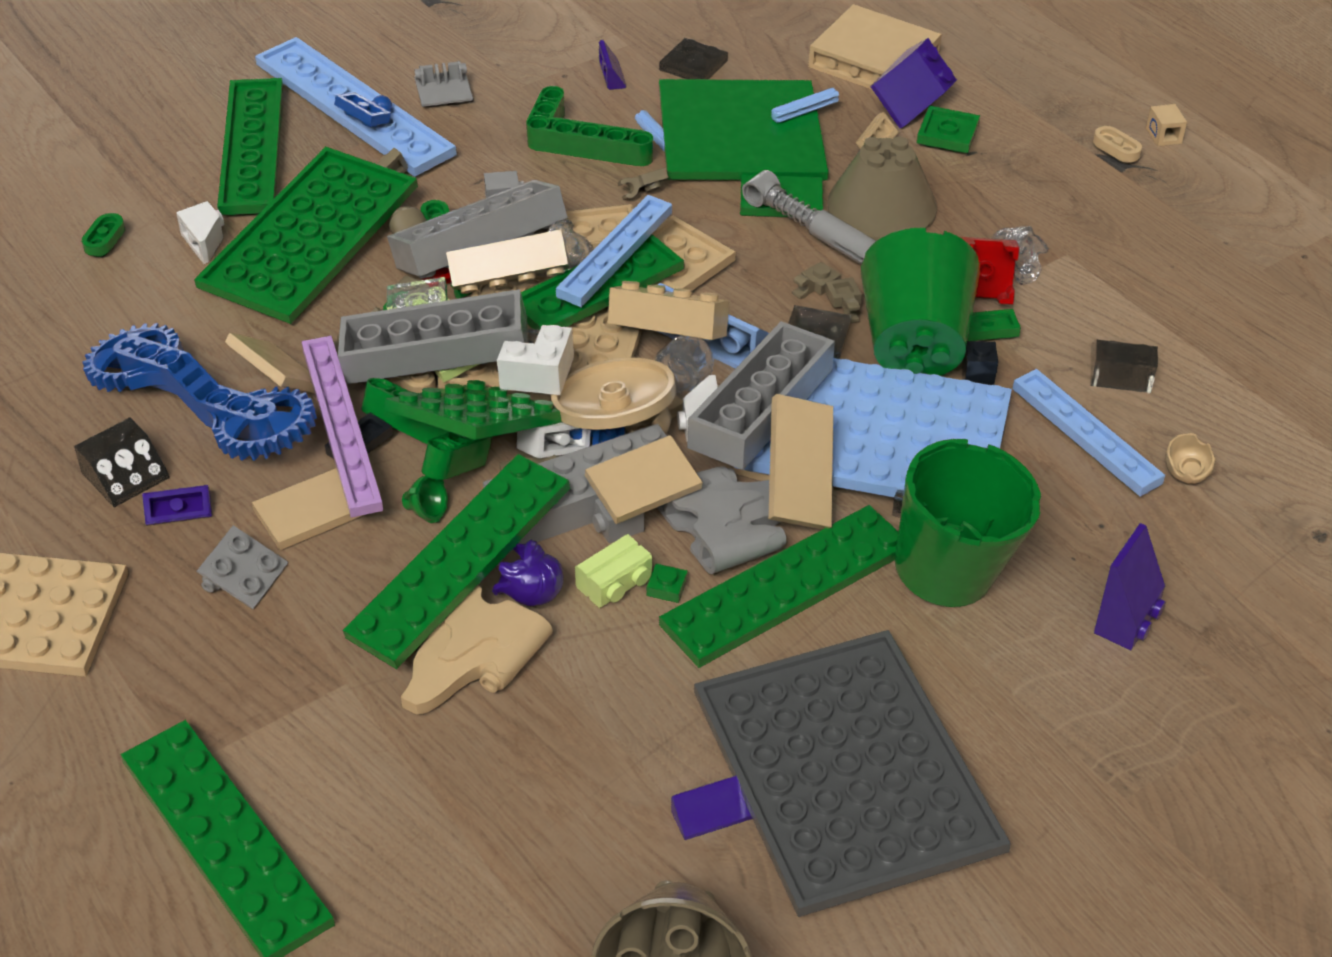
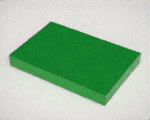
(805, 188)

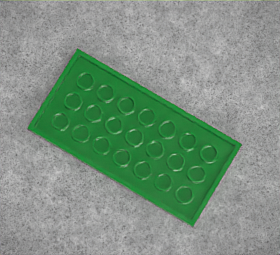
(306, 234)

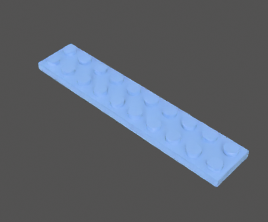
(321, 80)

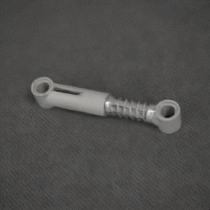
(821, 224)

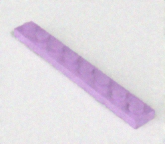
(342, 427)

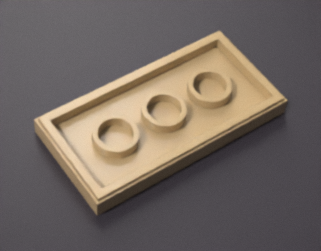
(801, 462)

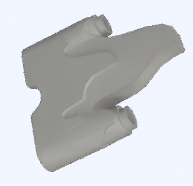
(726, 520)

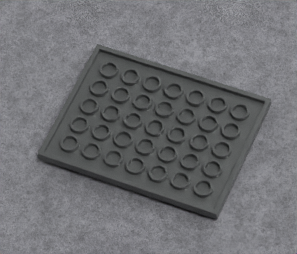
(848, 772)

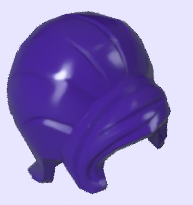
(533, 578)

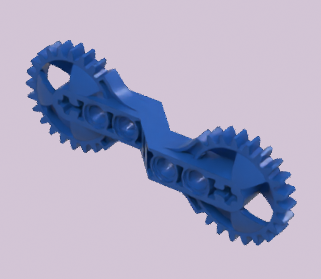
(223, 409)

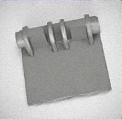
(444, 86)
(241, 567)

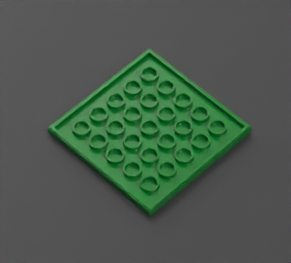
(728, 131)

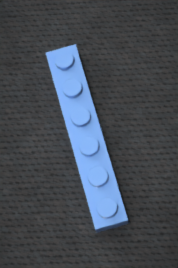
(613, 251)
(1089, 432)

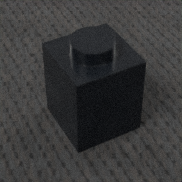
(980, 362)

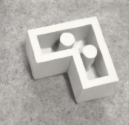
(537, 366)

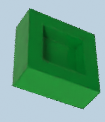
(667, 583)

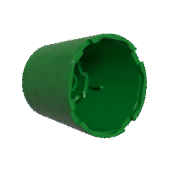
(920, 299)
(962, 520)

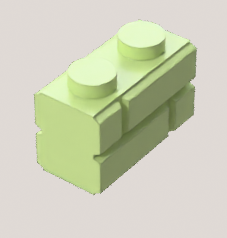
(614, 571)

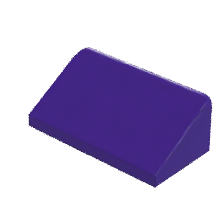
(610, 67)
(177, 505)
(709, 808)

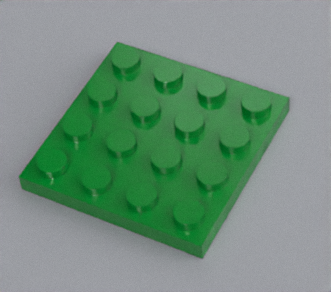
(474, 409)

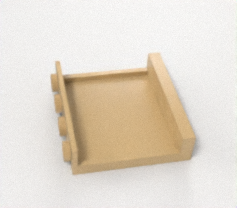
(865, 45)

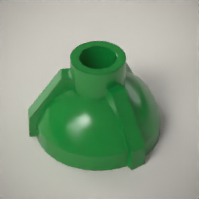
(426, 499)

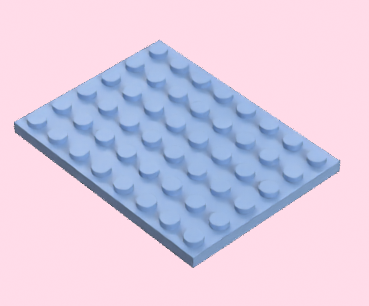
(893, 414)

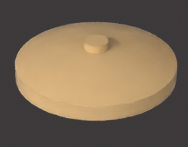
(615, 393)

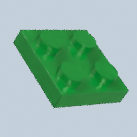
(948, 129)

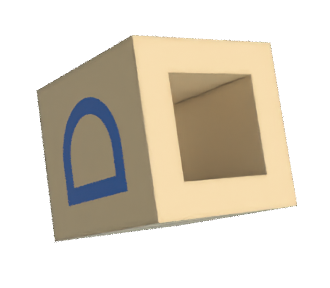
(1166, 125)

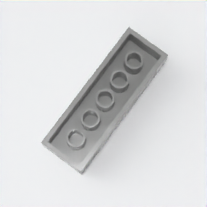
(494, 219)
(430, 336)
(737, 415)
(578, 504)

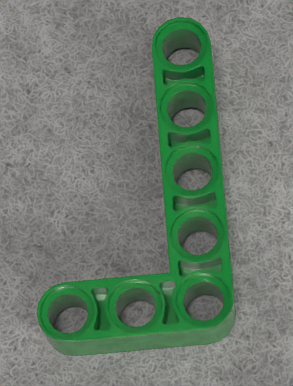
(553, 134)
(446, 452)

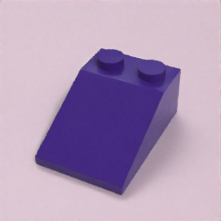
(913, 82)
(1131, 592)

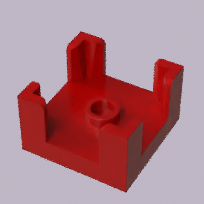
(996, 267)

